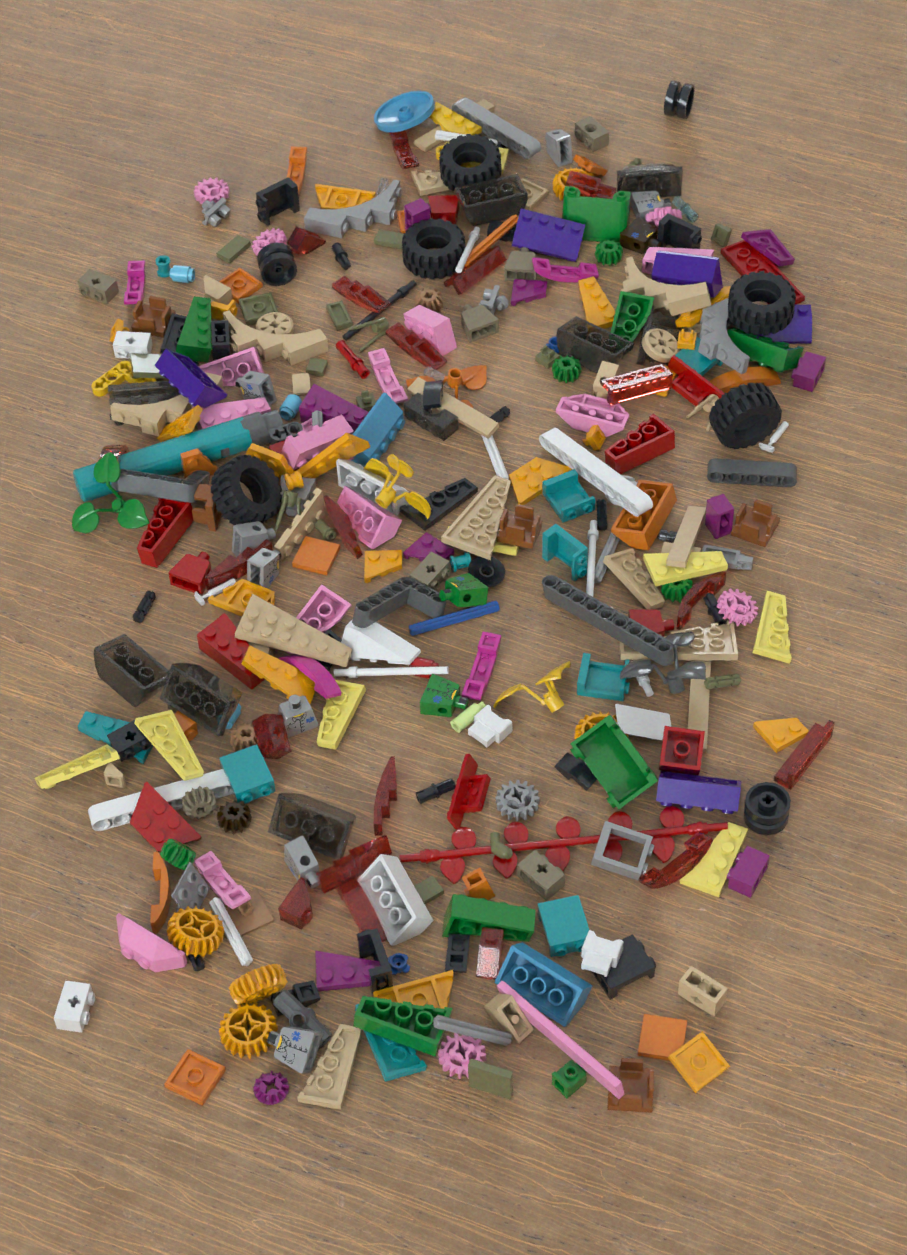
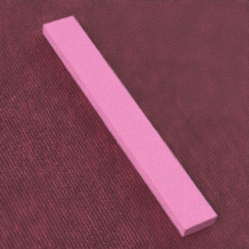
(565, 1043)

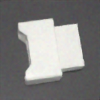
(489, 727)
(600, 953)

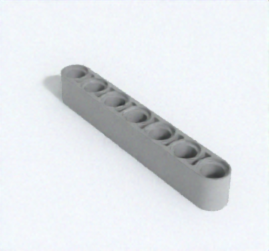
(498, 128)

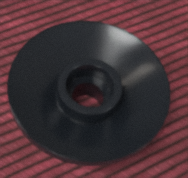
(492, 568)

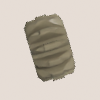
(199, 802)

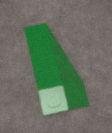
(631, 314)

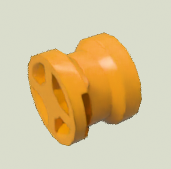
(294, 480)

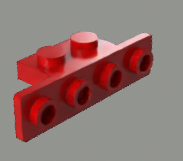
(690, 383)
(468, 793)

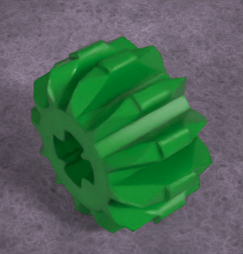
(608, 252)
(566, 369)
(676, 590)
(177, 854)

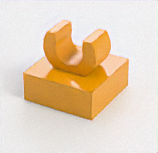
(118, 326)
(686, 340)
(594, 438)

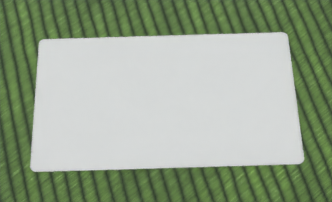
(642, 721)

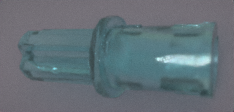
(685, 209)

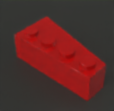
(641, 445)
(165, 529)
(220, 644)

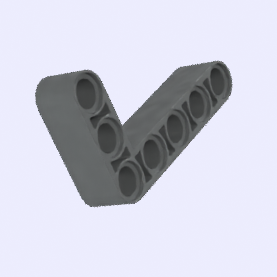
(161, 485)
(395, 595)

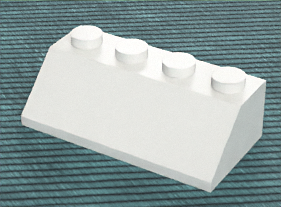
(366, 483)
(388, 892)

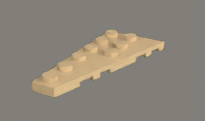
(480, 521)
(277, 629)
(709, 644)

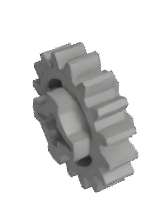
(517, 800)

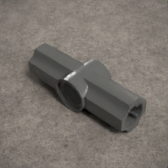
(294, 1009)

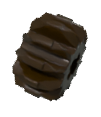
(234, 816)

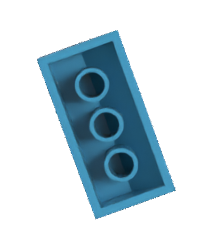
(379, 428)
(544, 983)

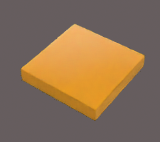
(698, 1062)

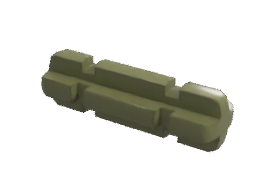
(722, 681)

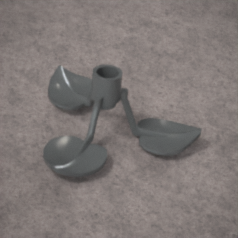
(674, 678)

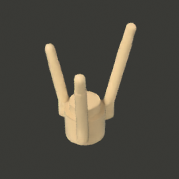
(706, 405)

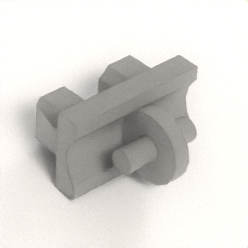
(212, 211)
(494, 300)

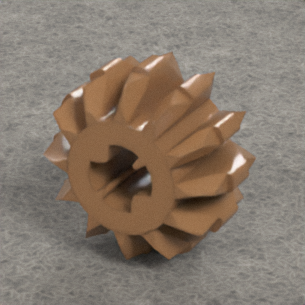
(430, 299)
(243, 737)

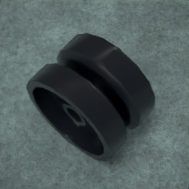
(679, 99)
(276, 264)
(766, 808)

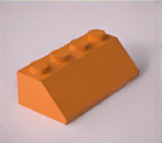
(642, 530)

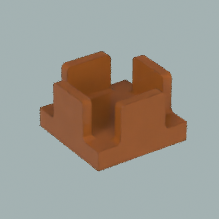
(152, 317)
(208, 514)
(755, 523)
(519, 528)
(637, 1086)

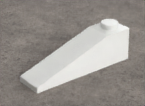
(378, 644)

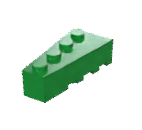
(196, 333)
(765, 351)
(469, 915)
(402, 1022)

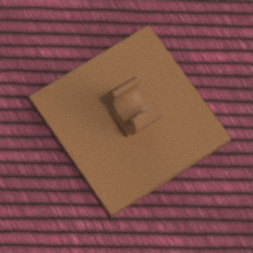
(250, 914)

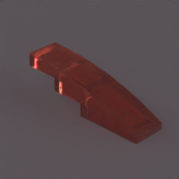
(590, 185)
(362, 296)
(415, 347)
(343, 527)
(233, 567)
(385, 792)
(353, 865)

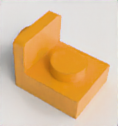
(218, 308)

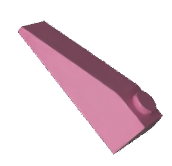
(235, 366)
(369, 519)
(323, 610)

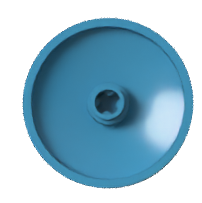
(404, 111)

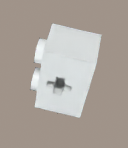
(131, 343)
(74, 1006)

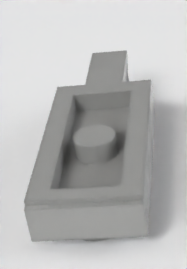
(734, 558)

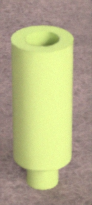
(466, 717)

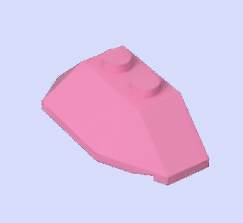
(587, 410)
(147, 947)

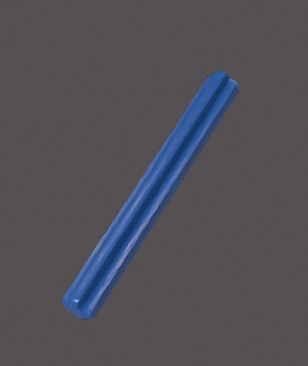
(453, 618)

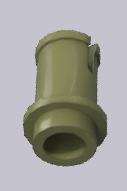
(329, 533)

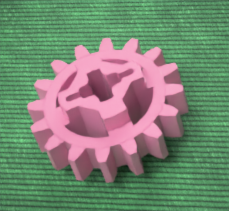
(211, 190)
(654, 217)
(268, 237)
(737, 607)
(453, 1060)

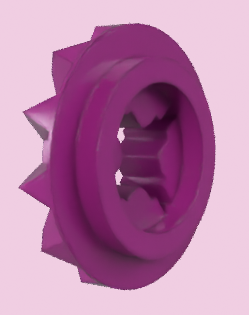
(274, 1095)

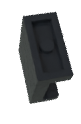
(277, 199)
(678, 233)
(371, 946)
(631, 966)

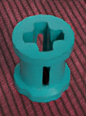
(163, 266)
(460, 561)

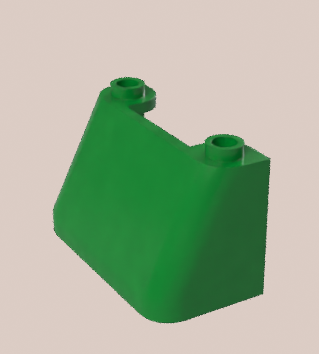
(601, 216)
(614, 762)

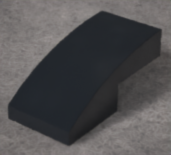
(433, 394)
(577, 770)
(457, 953)
(304, 992)

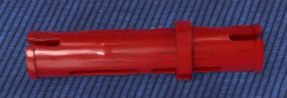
(355, 363)

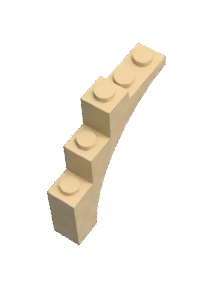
(675, 298)
(270, 346)
(156, 415)

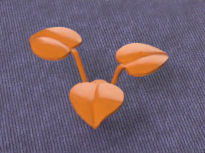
(472, 377)

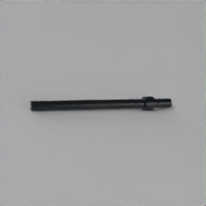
(401, 293)

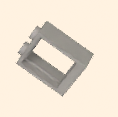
(616, 866)

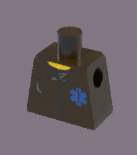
(639, 236)

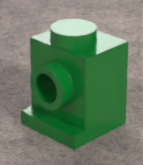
(567, 1083)

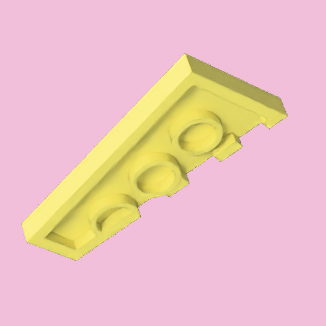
(77, 766)

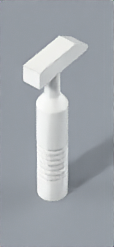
(774, 438)
(200, 599)

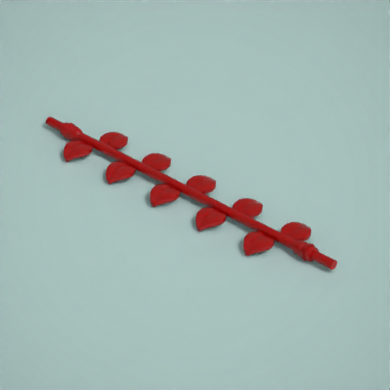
(558, 855)

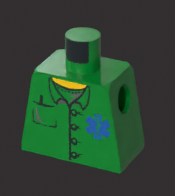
(464, 591)
(442, 697)

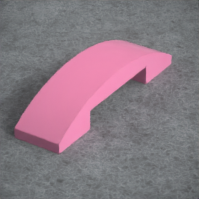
(385, 376)
(220, 881)

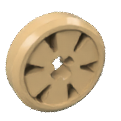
(281, 321)
(660, 345)

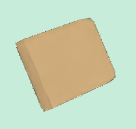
(301, 383)
(114, 777)

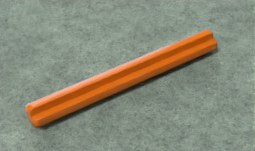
(491, 239)

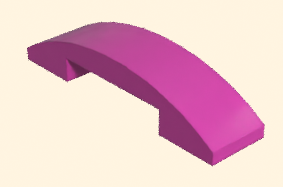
(564, 273)
(135, 282)
(482, 667)
(324, 681)

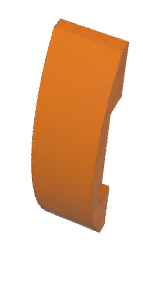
(297, 165)
(732, 379)
(160, 912)

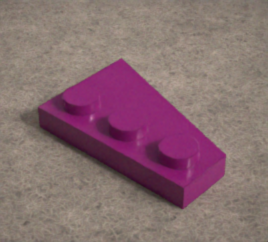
(769, 245)
(341, 971)

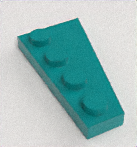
(100, 726)
(394, 1058)

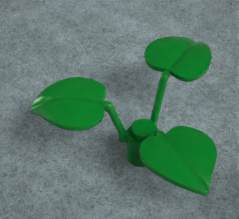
(131, 512)

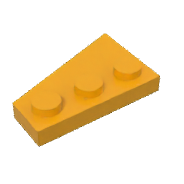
(181, 425)

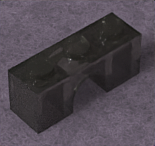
(440, 424)

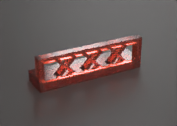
(476, 270)
(639, 386)
(804, 754)

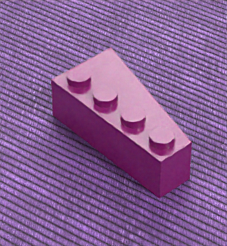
(330, 406)

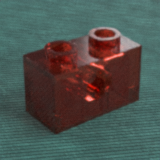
(271, 736)

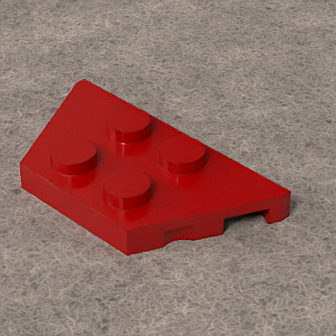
(159, 820)

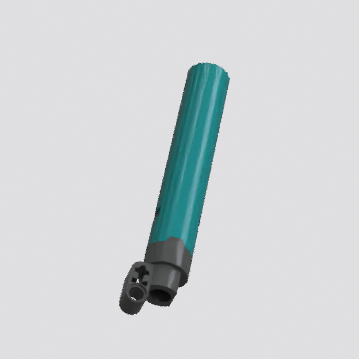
(214, 443)

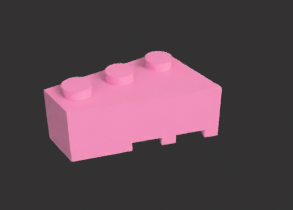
(432, 327)

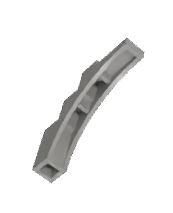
(338, 221)
(715, 339)

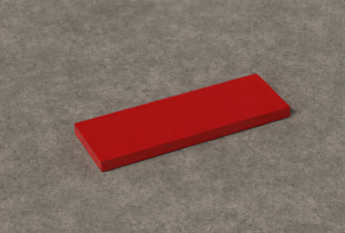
(748, 259)

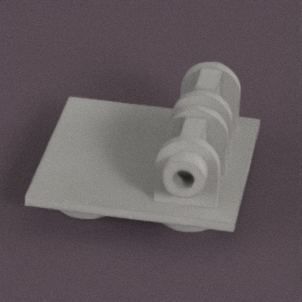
(190, 889)

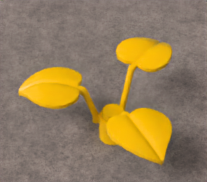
(387, 494)
(551, 697)

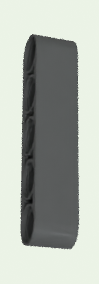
(752, 472)

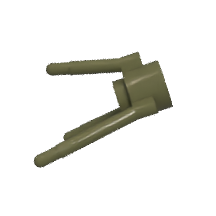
(379, 325)
(289, 499)

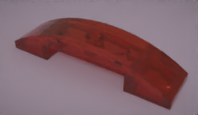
(402, 150)
(117, 450)
(710, 584)
(695, 850)
(360, 907)

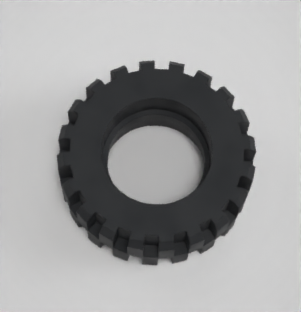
(469, 149)
(428, 235)
(761, 288)
(745, 415)
(260, 482)

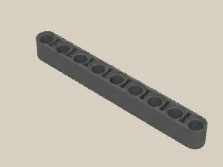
(608, 620)

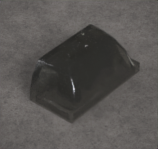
(658, 177)
(492, 199)
(590, 344)
(129, 670)
(201, 696)
(321, 824)

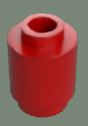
(423, 662)

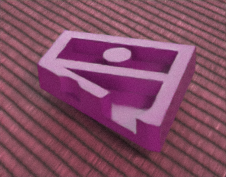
(528, 290)
(427, 544)

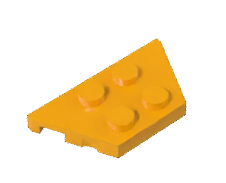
(338, 197)
(273, 459)
(528, 478)
(236, 597)
(429, 990)

